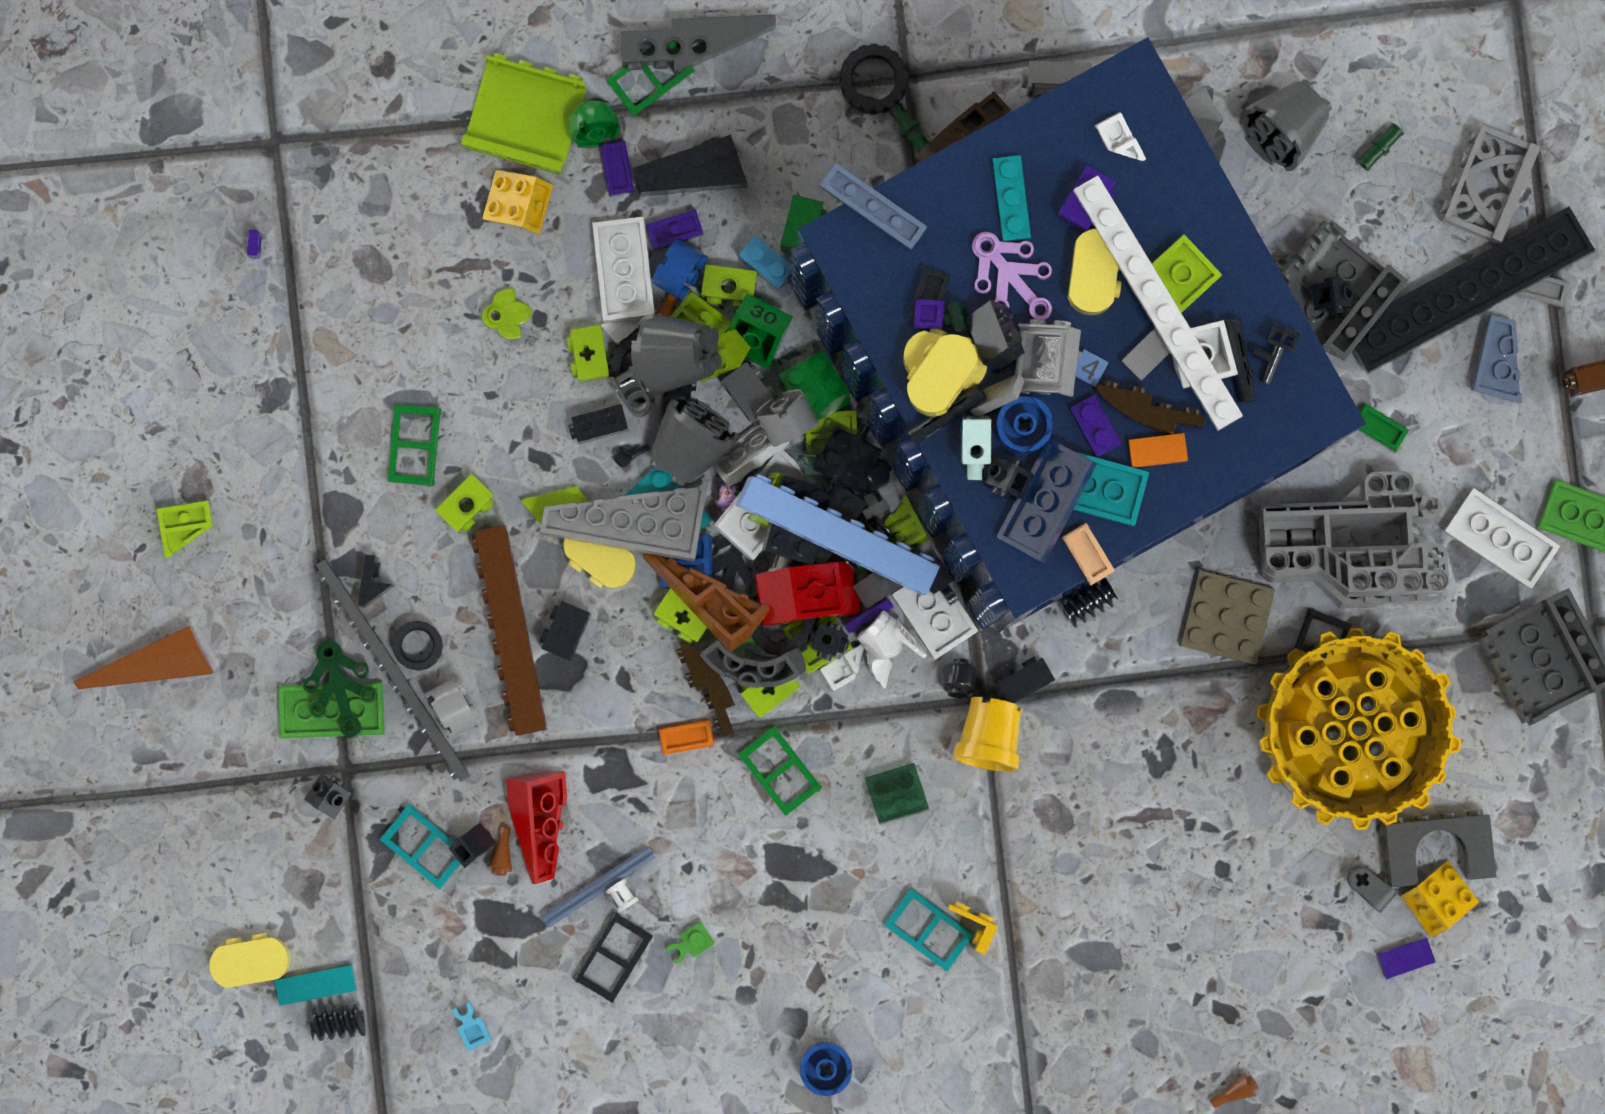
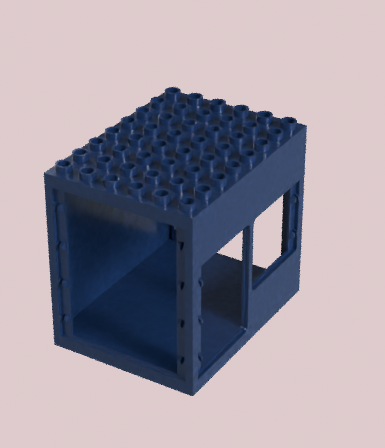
(870, 280)

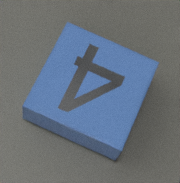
(1090, 368)

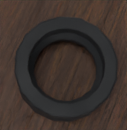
(398, 649)

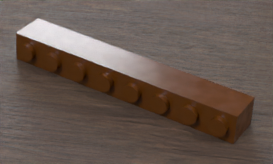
(510, 629)

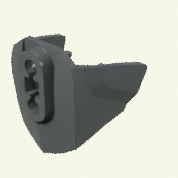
(1208, 119)

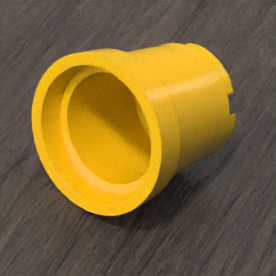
(990, 736)

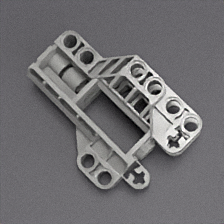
(1332, 566)

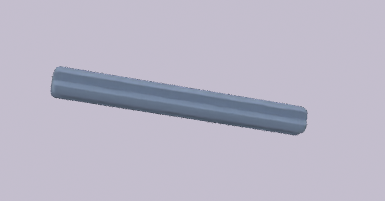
(598, 886)

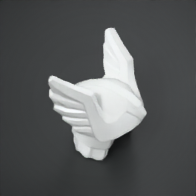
(884, 641)

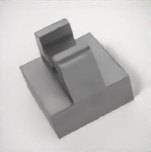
(874, 507)

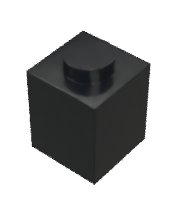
(472, 845)

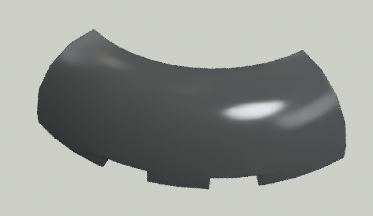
(754, 669)

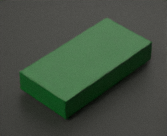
(1382, 428)

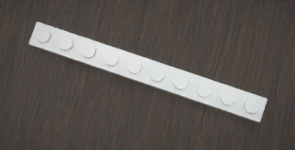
(1157, 303)

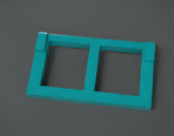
(413, 860)
(968, 935)

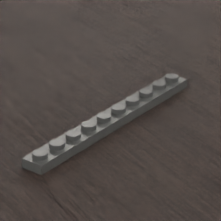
(385, 662)

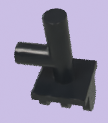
(1273, 357)

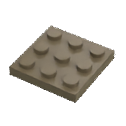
(1227, 617)

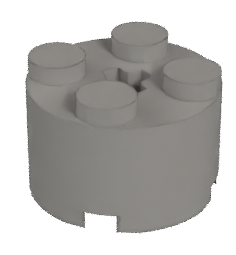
(787, 418)
(451, 708)

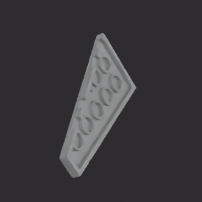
(643, 522)

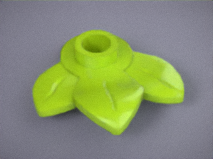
(510, 314)

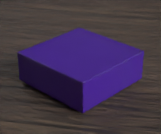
(254, 244)
(929, 314)

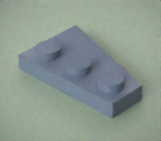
(1497, 361)

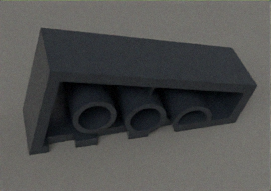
(697, 169)

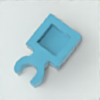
(473, 1031)

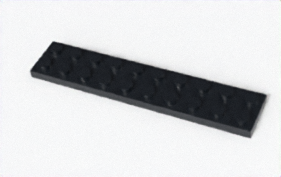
(1474, 288)

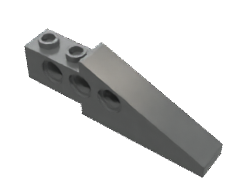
(716, 33)

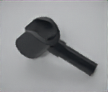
(623, 459)

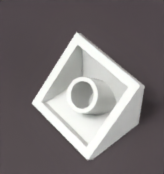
(1216, 346)

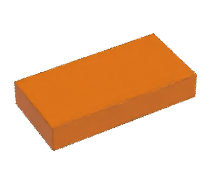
(1158, 450)
(686, 737)

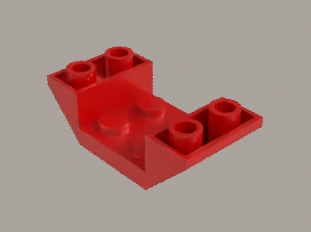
(808, 593)

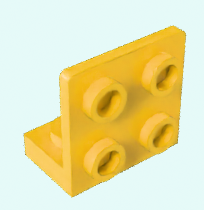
(518, 201)
(1440, 899)
(982, 937)

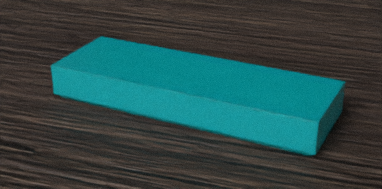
(315, 985)

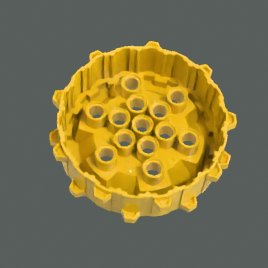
(1311, 768)

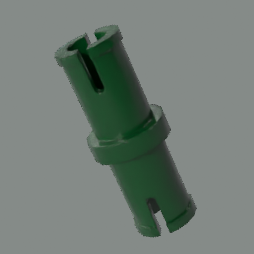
(909, 126)
(1380, 146)

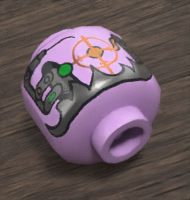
(726, 495)

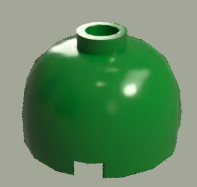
(592, 123)

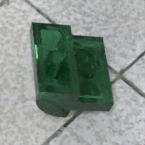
(897, 794)

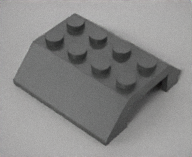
(1338, 257)
(1545, 657)

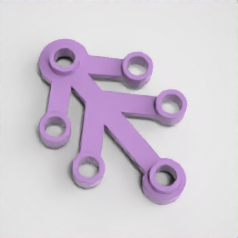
(1009, 272)

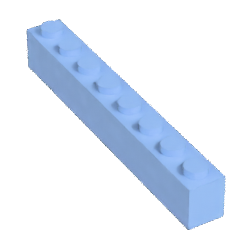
(837, 535)

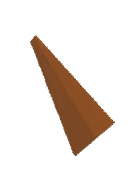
(722, 611)
(167, 658)

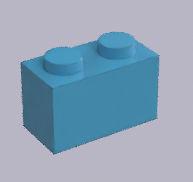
(766, 262)

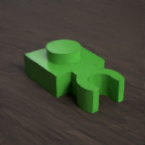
(694, 941)

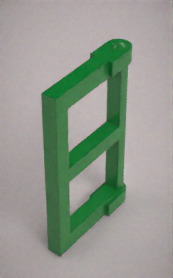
(661, 90)
(432, 446)
(815, 786)

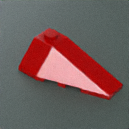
(536, 812)

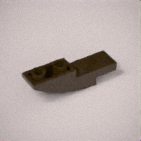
(968, 122)
(1136, 407)
(704, 677)

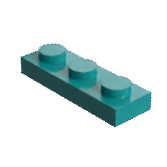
(1011, 198)

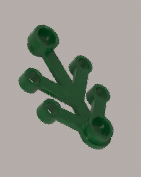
(337, 685)

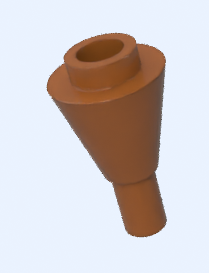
(500, 860)
(1240, 1089)

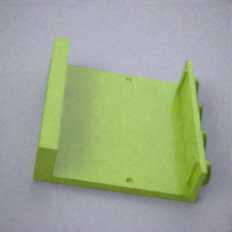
(524, 114)

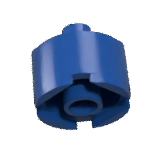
(679, 269)
(1022, 441)
(828, 1083)

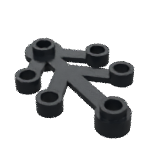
(733, 563)

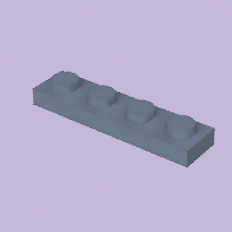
(873, 206)

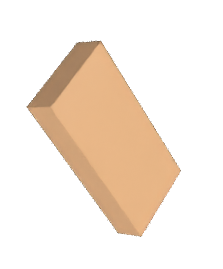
(1088, 554)

